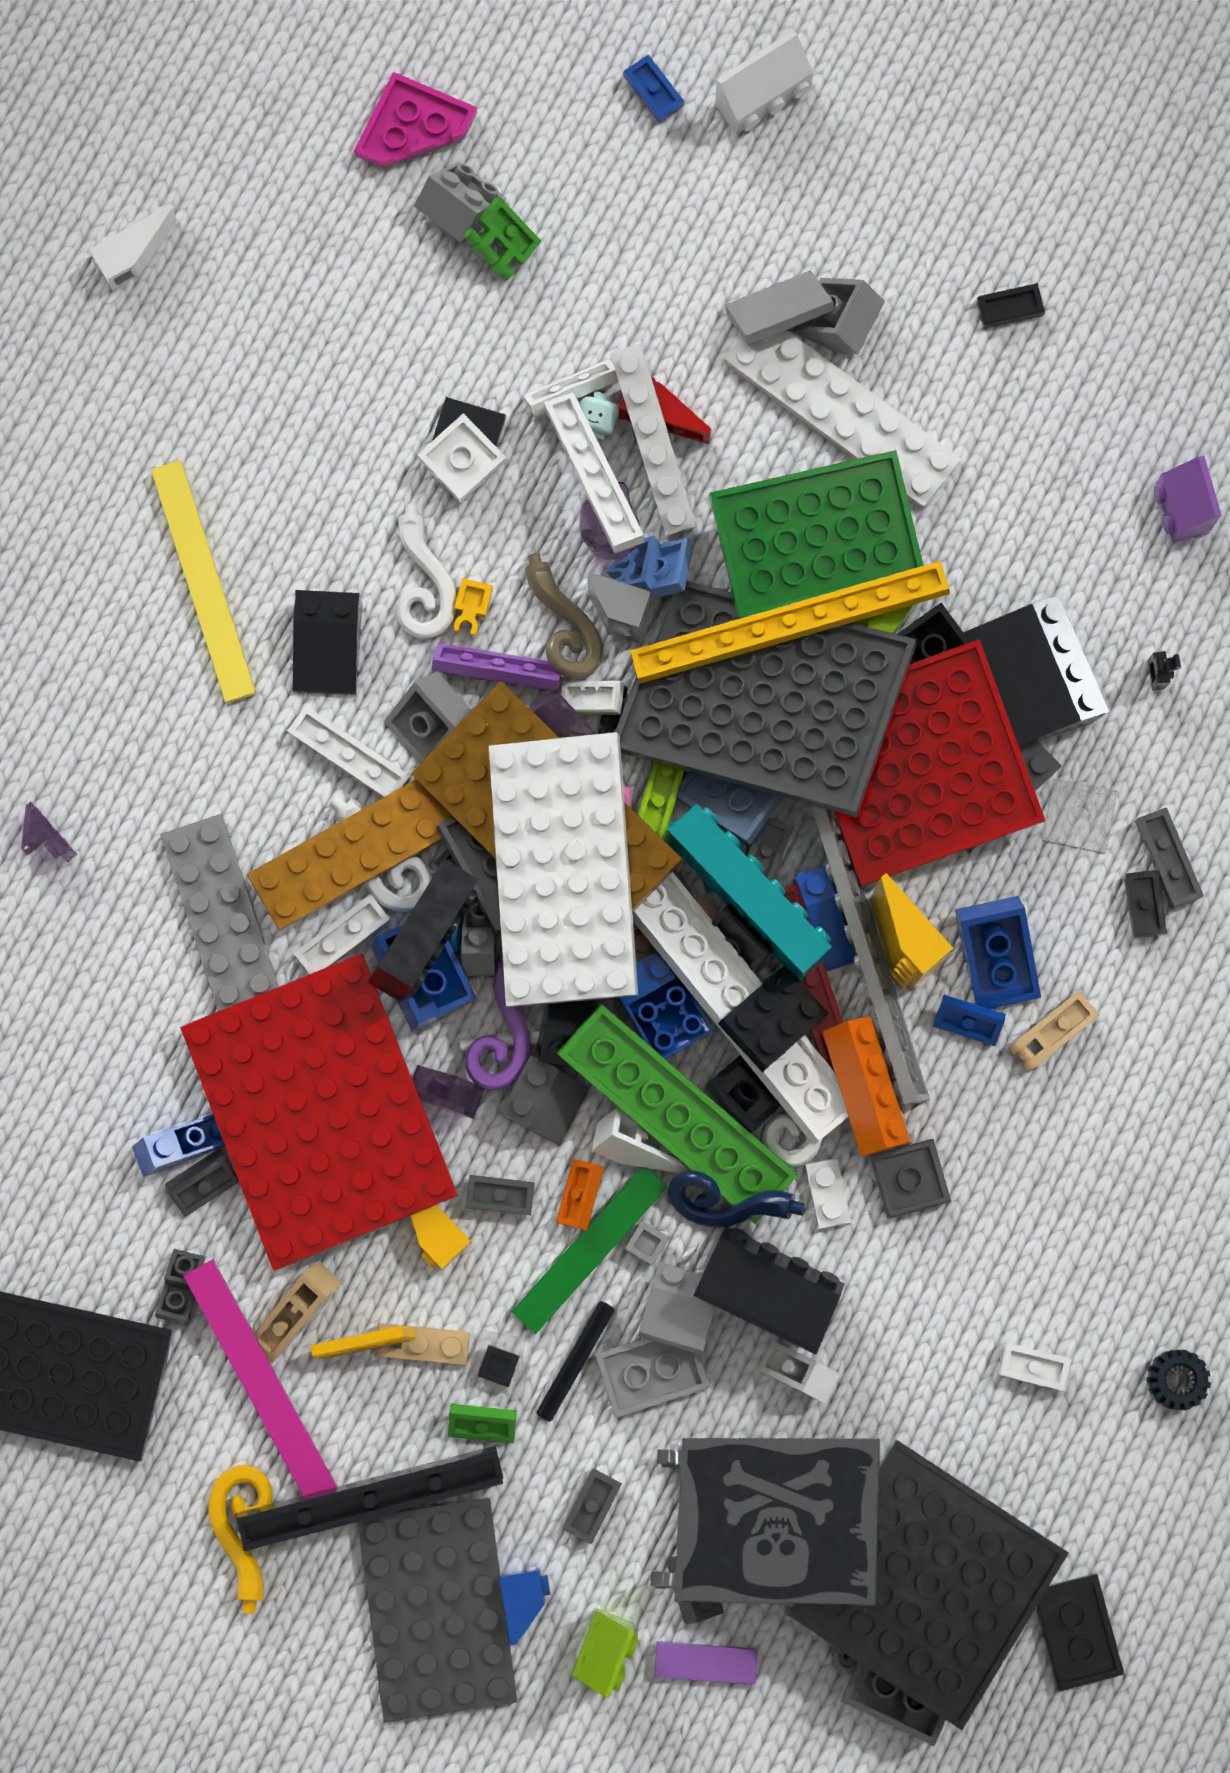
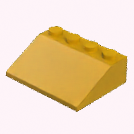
(908, 937)

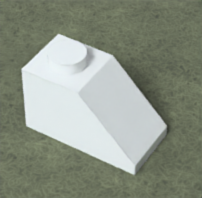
(799, 1372)

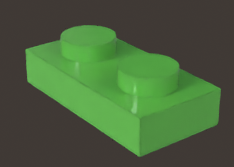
(482, 1423)

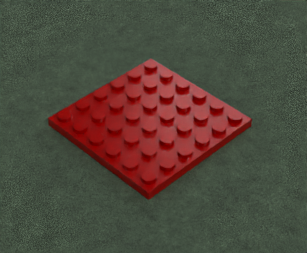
(943, 771)

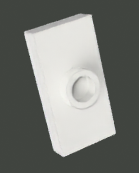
(594, 696)

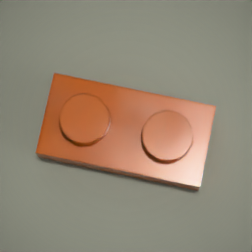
(580, 1194)

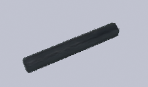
(575, 1361)

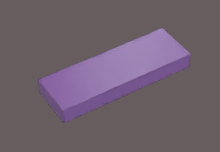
(706, 1662)

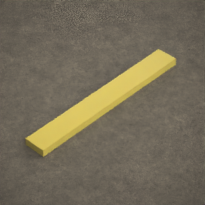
(203, 582)

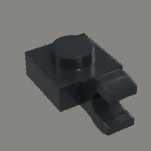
(1162, 669)

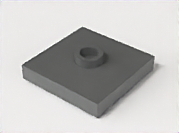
(910, 1178)

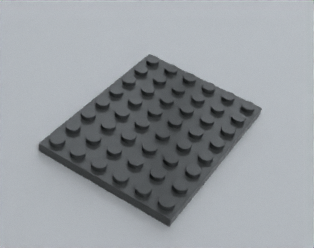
(775, 719)

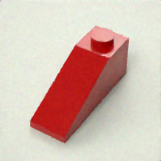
(677, 416)

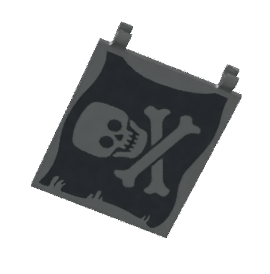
(776, 1521)

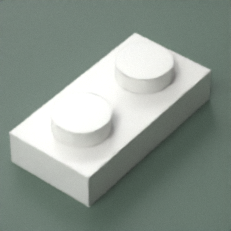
(827, 1193)
(1034, 1366)

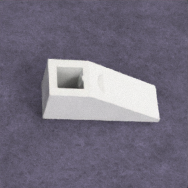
(129, 251)

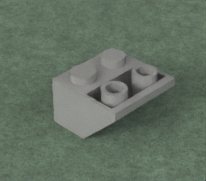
(456, 199)

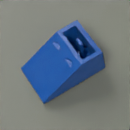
(665, 1009)

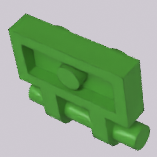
(509, 232)

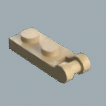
(1055, 1030)
(430, 1346)

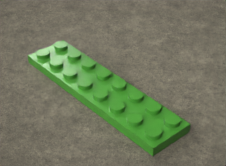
(673, 1108)

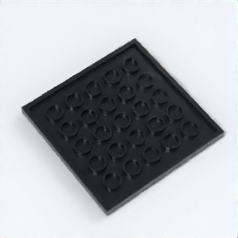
(949, 1588)

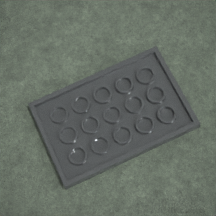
(437, 1610)

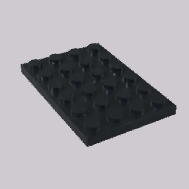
(79, 1376)

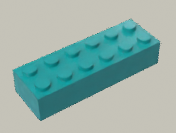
(740, 882)

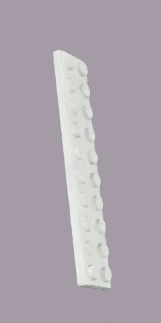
(723, 980)

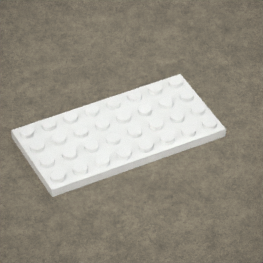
(563, 870)

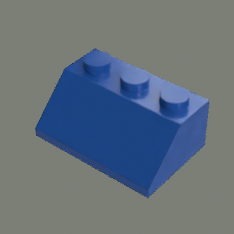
(442, 991)

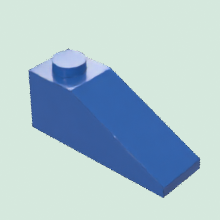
(819, 903)

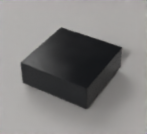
(498, 1366)

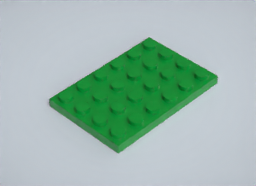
(815, 532)

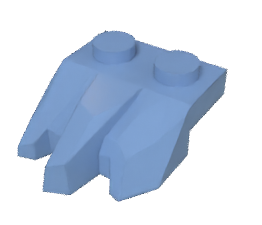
(655, 566)

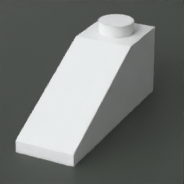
(630, 1144)

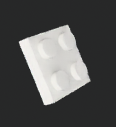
(461, 458)

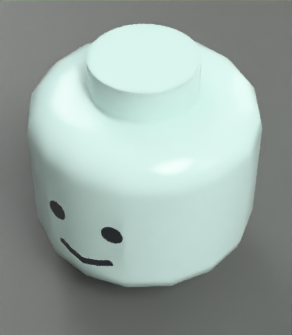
(600, 414)

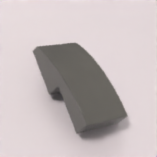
(176, 1297)

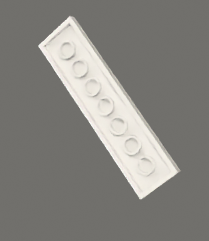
(842, 410)

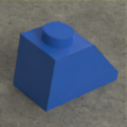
(523, 1599)

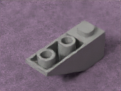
(478, 943)

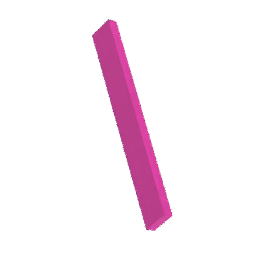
(259, 1379)

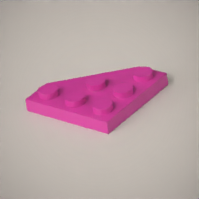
(412, 122)

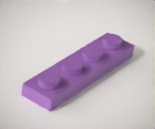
(495, 667)

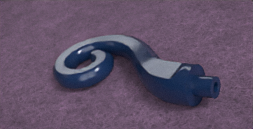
(768, 1202)

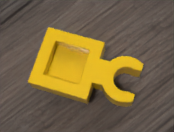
(472, 602)

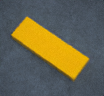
(363, 1342)

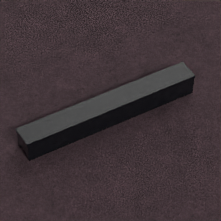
(369, 1498)

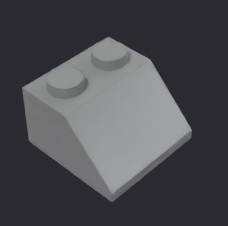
(850, 322)
(620, 607)
(427, 715)
(674, 1313)

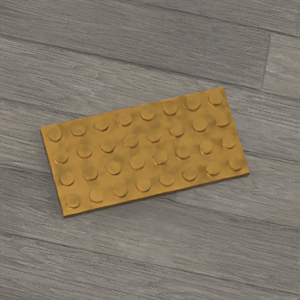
(461, 781)

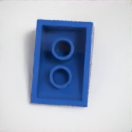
(998, 952)

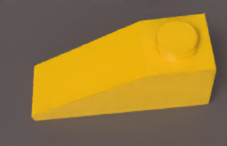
(438, 1237)

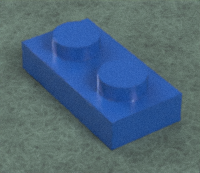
(653, 88)
(969, 1020)

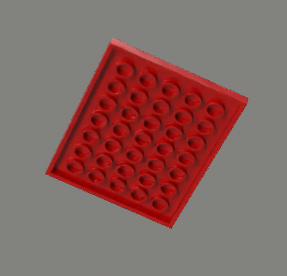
(318, 1112)

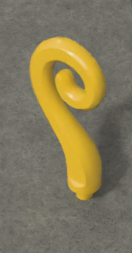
(249, 1575)

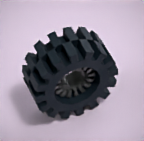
(1172, 1363)

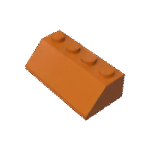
(866, 1086)

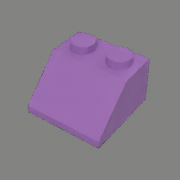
(1187, 500)

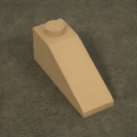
(296, 1309)

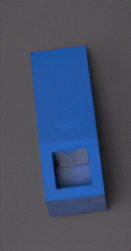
(177, 1145)

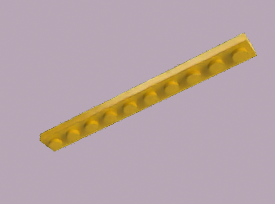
(790, 622)

